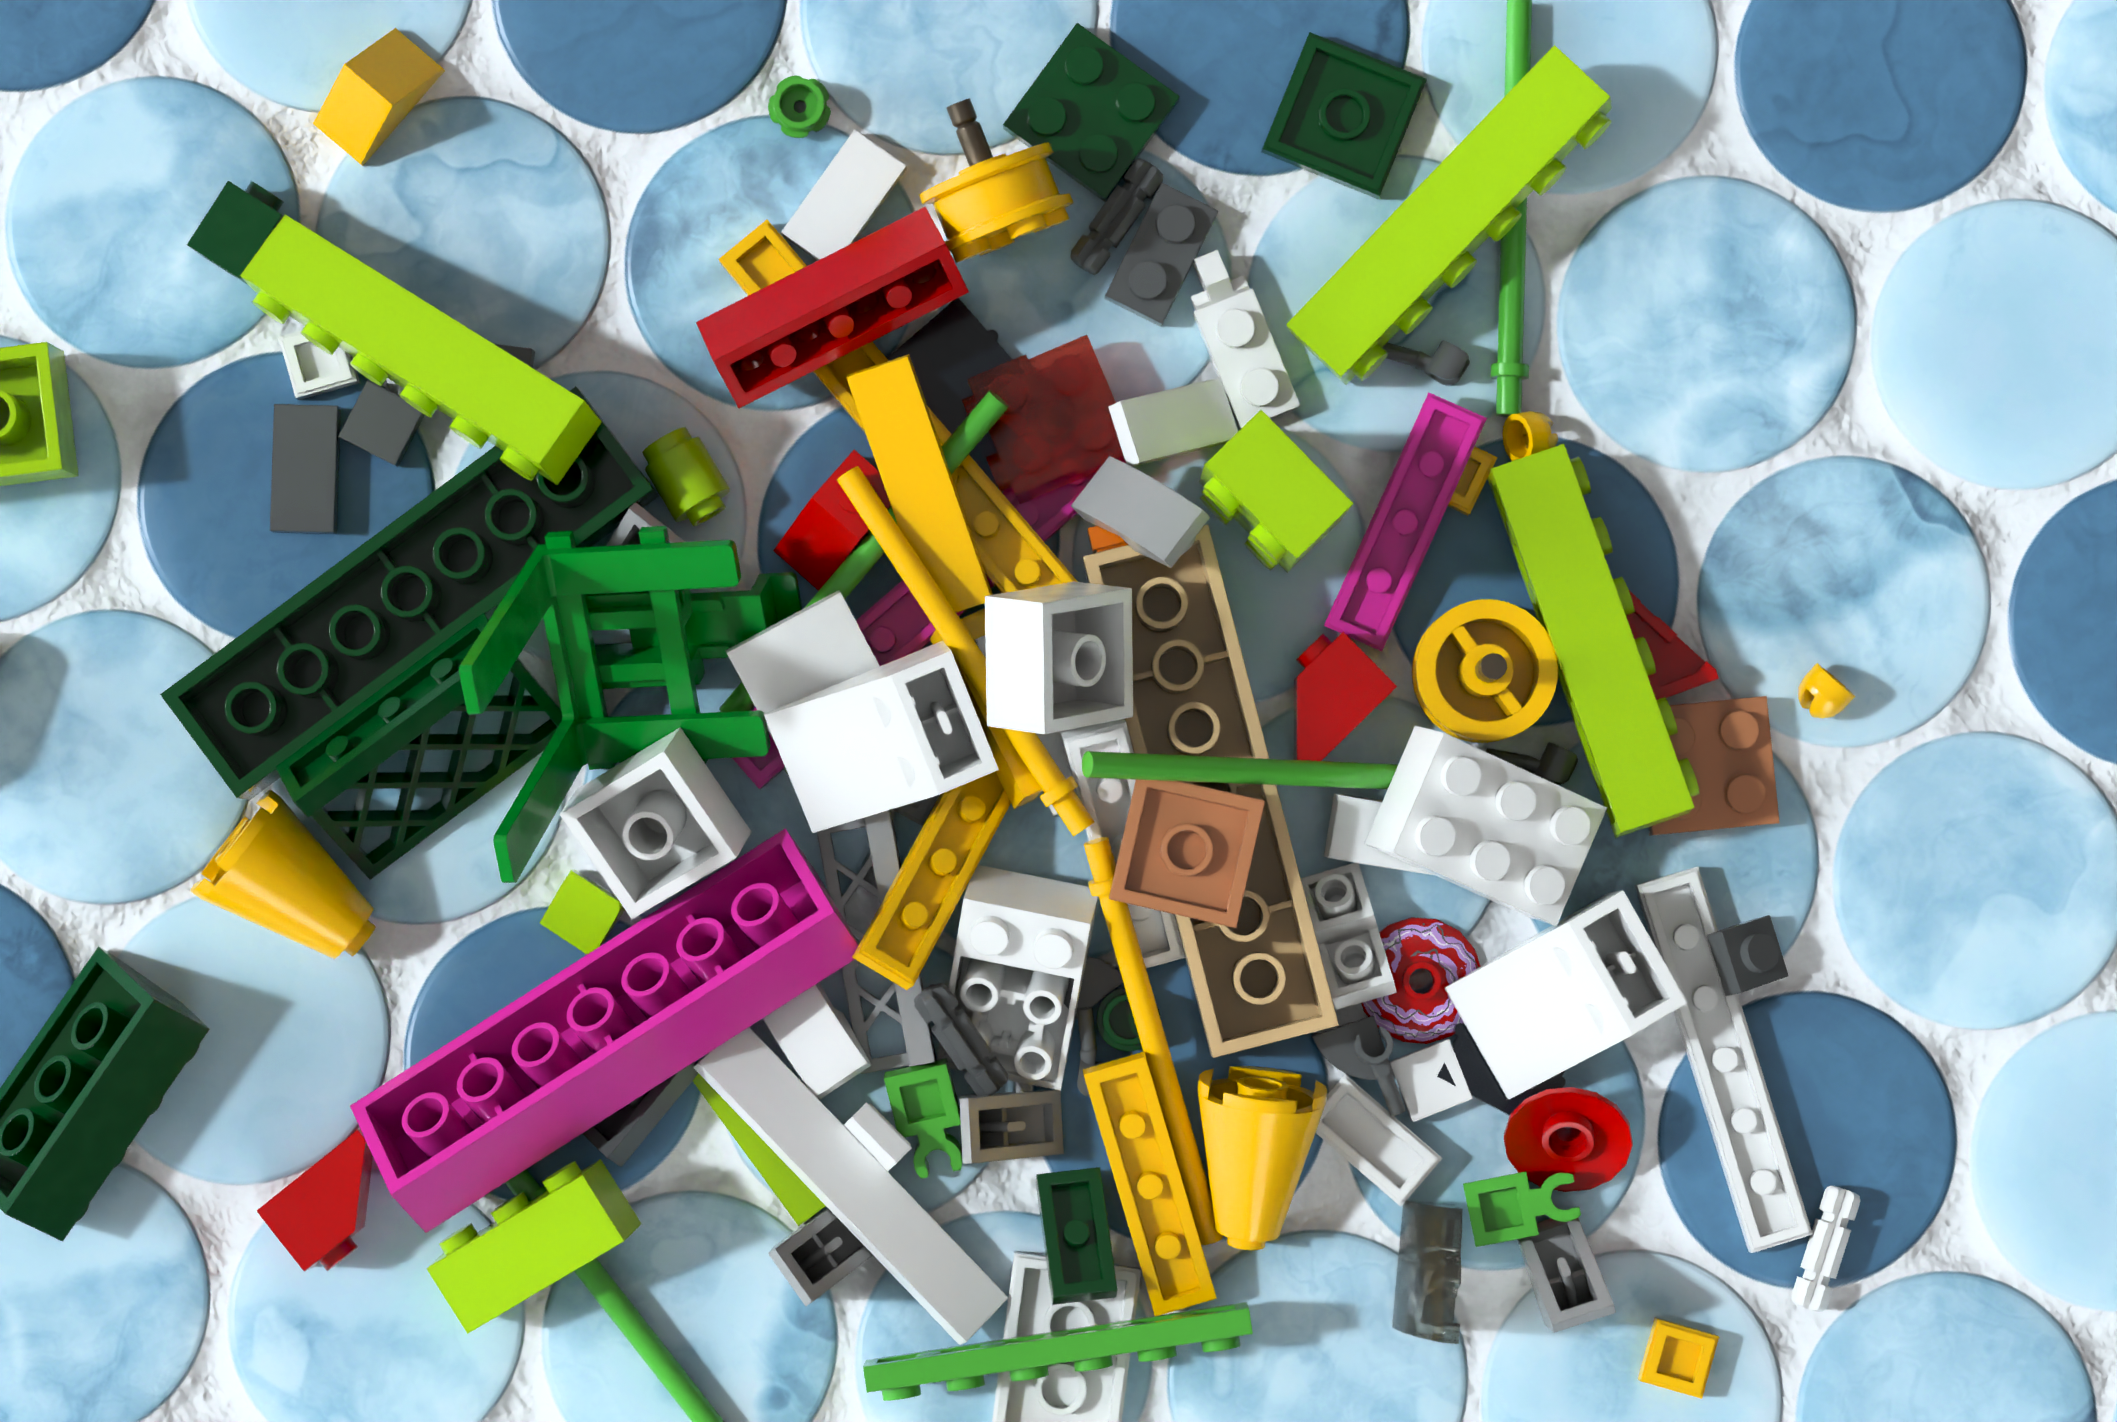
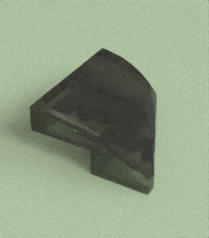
(1428, 1271)

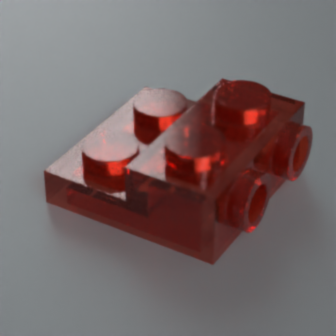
(1054, 421)

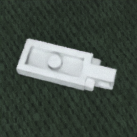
(1240, 343)

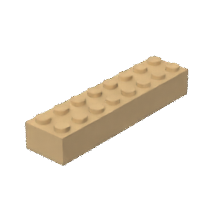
(1197, 701)

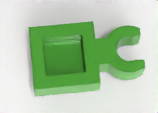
(924, 1106)
(1507, 1208)

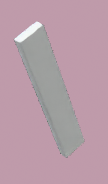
(1725, 1065)
(852, 1184)

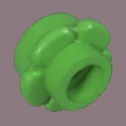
(799, 89)

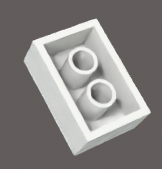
(1485, 825)

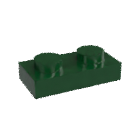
(1076, 1236)

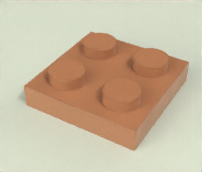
(1732, 765)
(1187, 850)

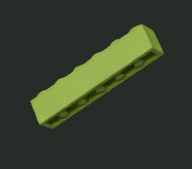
(1451, 215)
(421, 350)
(1596, 653)

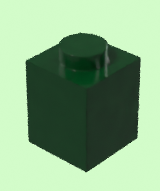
(236, 227)

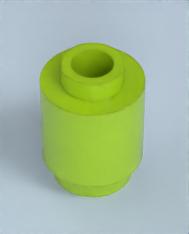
(686, 477)

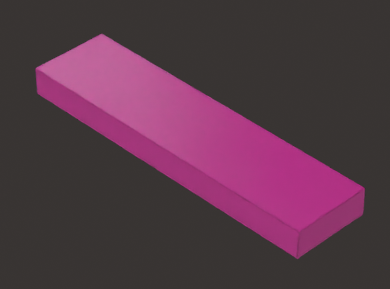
(1405, 521)

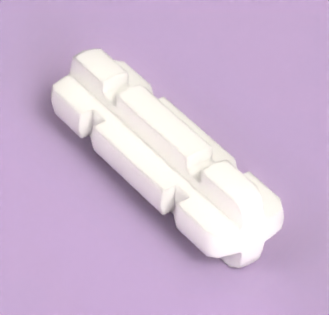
(1825, 1248)

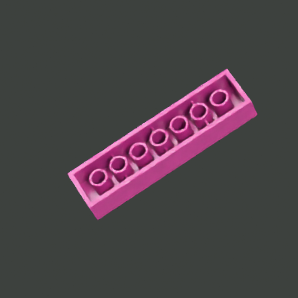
(604, 1031)

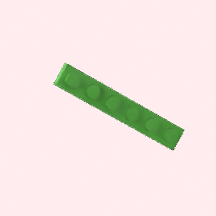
(1030, 1355)

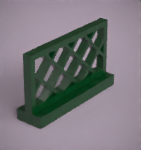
(401, 719)

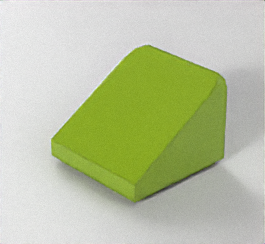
(582, 912)

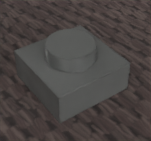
(1747, 955)

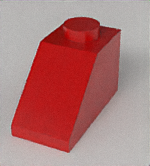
(828, 526)
(1333, 695)
(324, 1206)

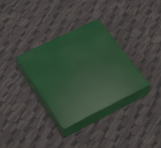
(1344, 115)

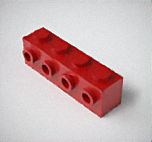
(832, 307)

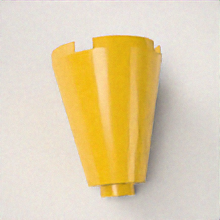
(286, 883)
(1255, 1147)

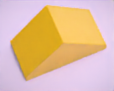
(376, 94)

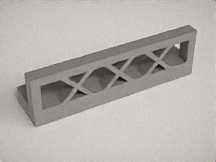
(886, 865)

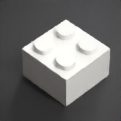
(1059, 657)
(656, 823)

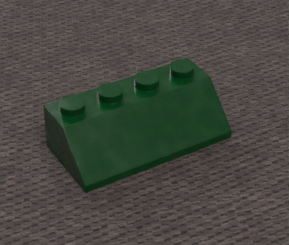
(88, 1090)

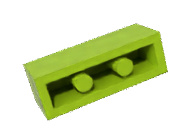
(532, 1243)

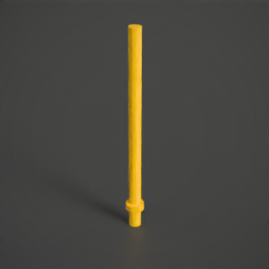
(1056, 788)
(1152, 1038)

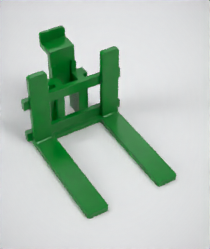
(670, 635)

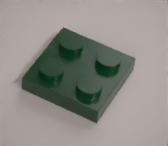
(1092, 111)

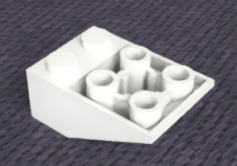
(882, 739)
(1014, 965)
(1566, 994)

